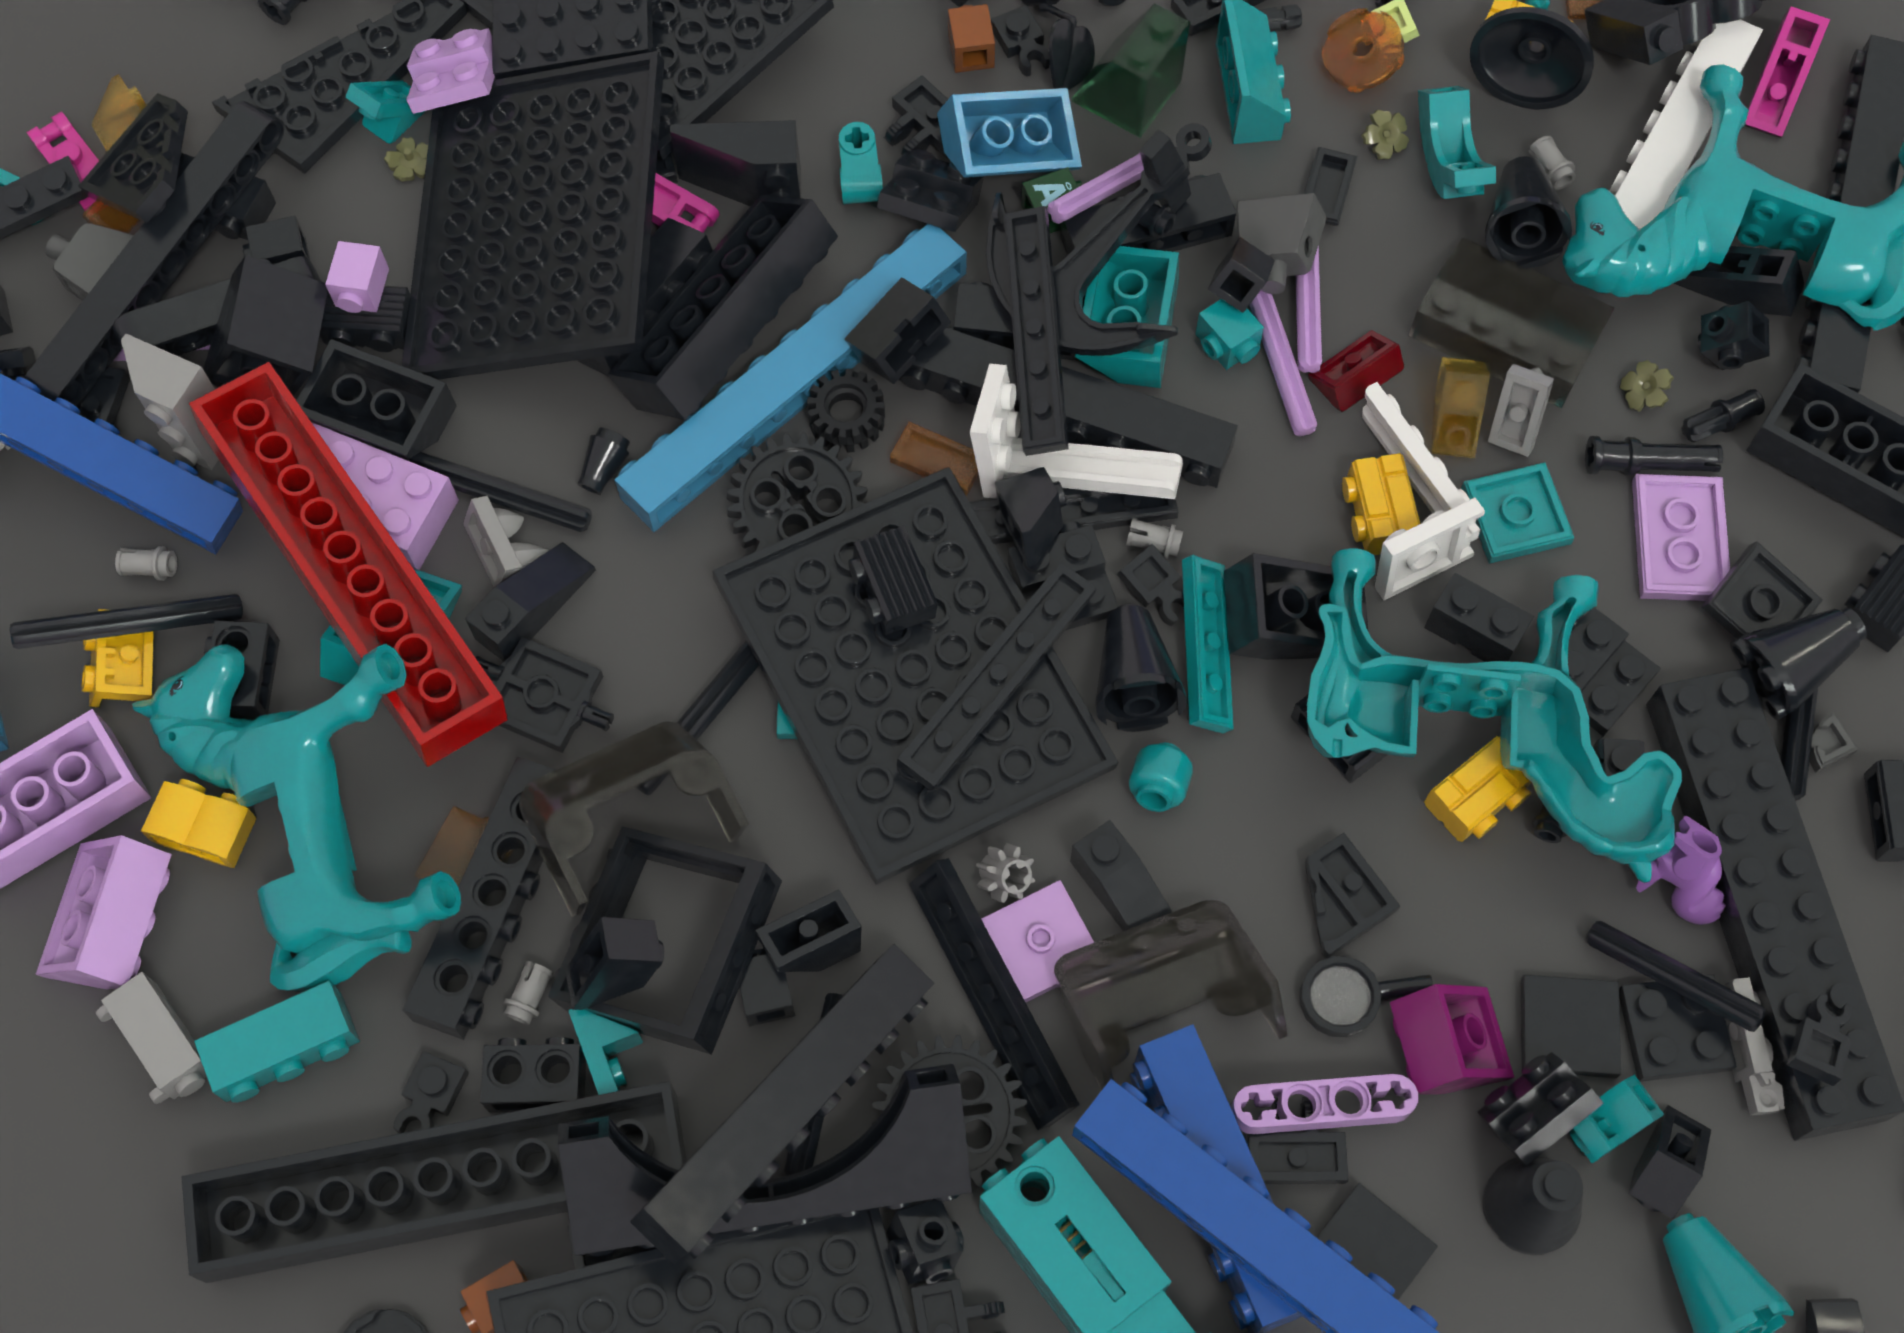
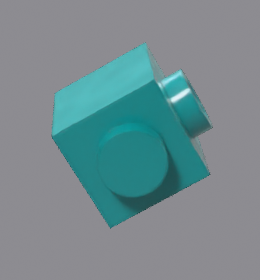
(1229, 334)

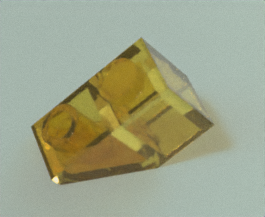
(116, 111)
(1459, 407)

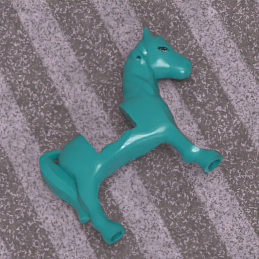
(1729, 197)
(1540, 709)
(291, 757)

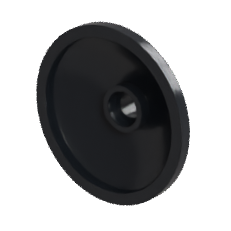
(1531, 58)

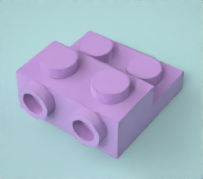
(450, 70)

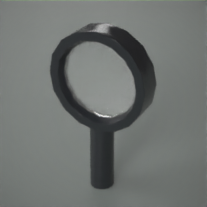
(1344, 995)

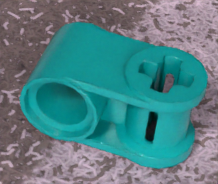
(859, 164)

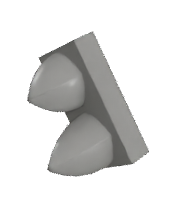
(1520, 409)
(490, 532)

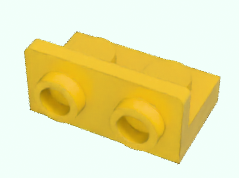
(119, 668)

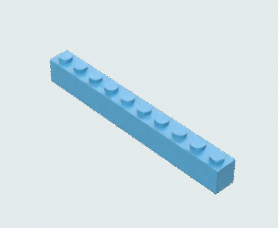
(778, 384)

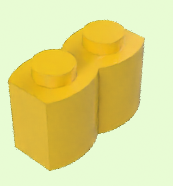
(199, 823)

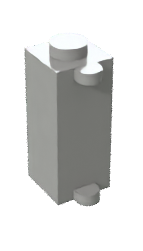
(155, 1037)

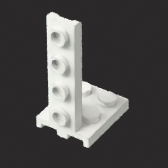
(1080, 467)
(1444, 535)

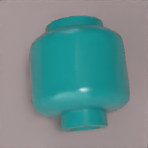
(1160, 777)

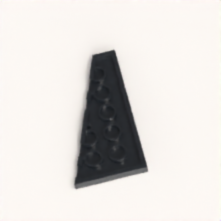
(314, 85)

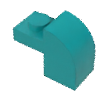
(1624, 1113)

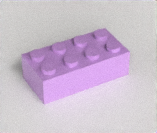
(404, 496)
(63, 793)

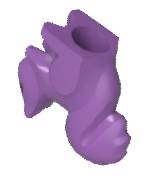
(1694, 870)

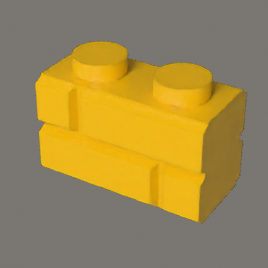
(1380, 499)
(1476, 793)

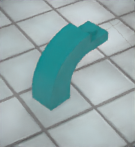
(1450, 145)

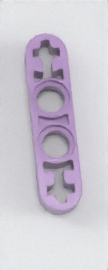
(1325, 1110)

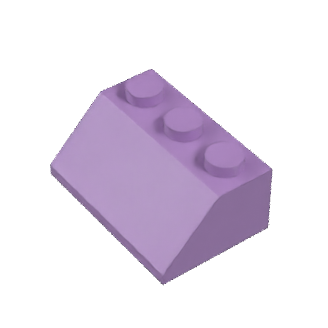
(105, 913)

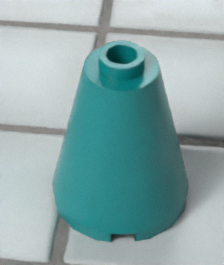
(1719, 1283)

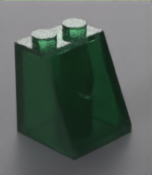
(1137, 71)

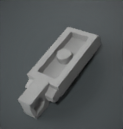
(1754, 1060)

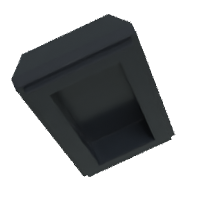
(1330, 181)

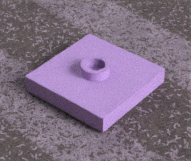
(1035, 935)

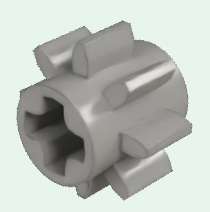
(1005, 872)

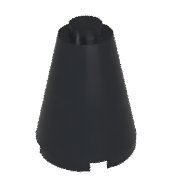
(1527, 216)
(1136, 673)
(1534, 1204)

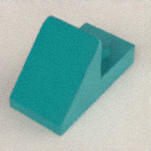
(383, 107)
(599, 1041)

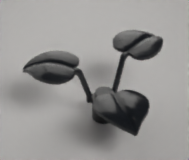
(1069, 45)

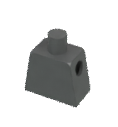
(1285, 231)
(85, 256)

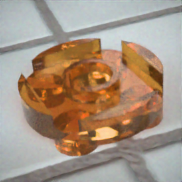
(1369, 70)

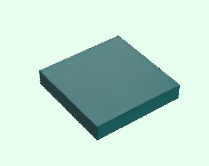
(1520, 513)

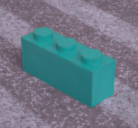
(277, 1043)

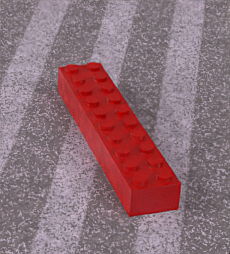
(348, 560)

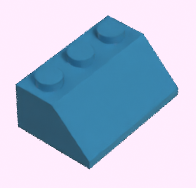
(1009, 132)

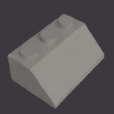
(165, 389)

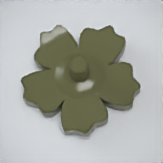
(1386, 134)
(407, 160)
(1646, 386)

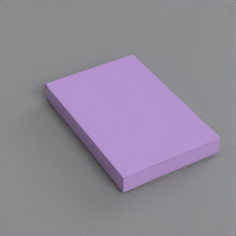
(1680, 536)

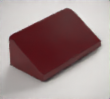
(1353, 369)

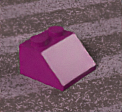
(1450, 1038)

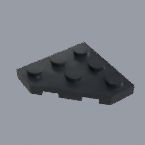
(143, 162)

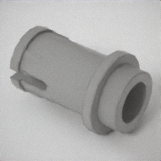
(1556, 166)
(1164, 538)
(154, 562)
(528, 993)

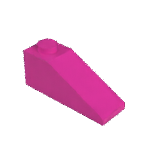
(1785, 70)

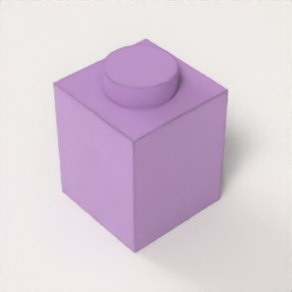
(357, 277)

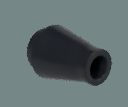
(603, 458)

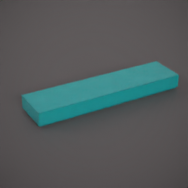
(1207, 645)

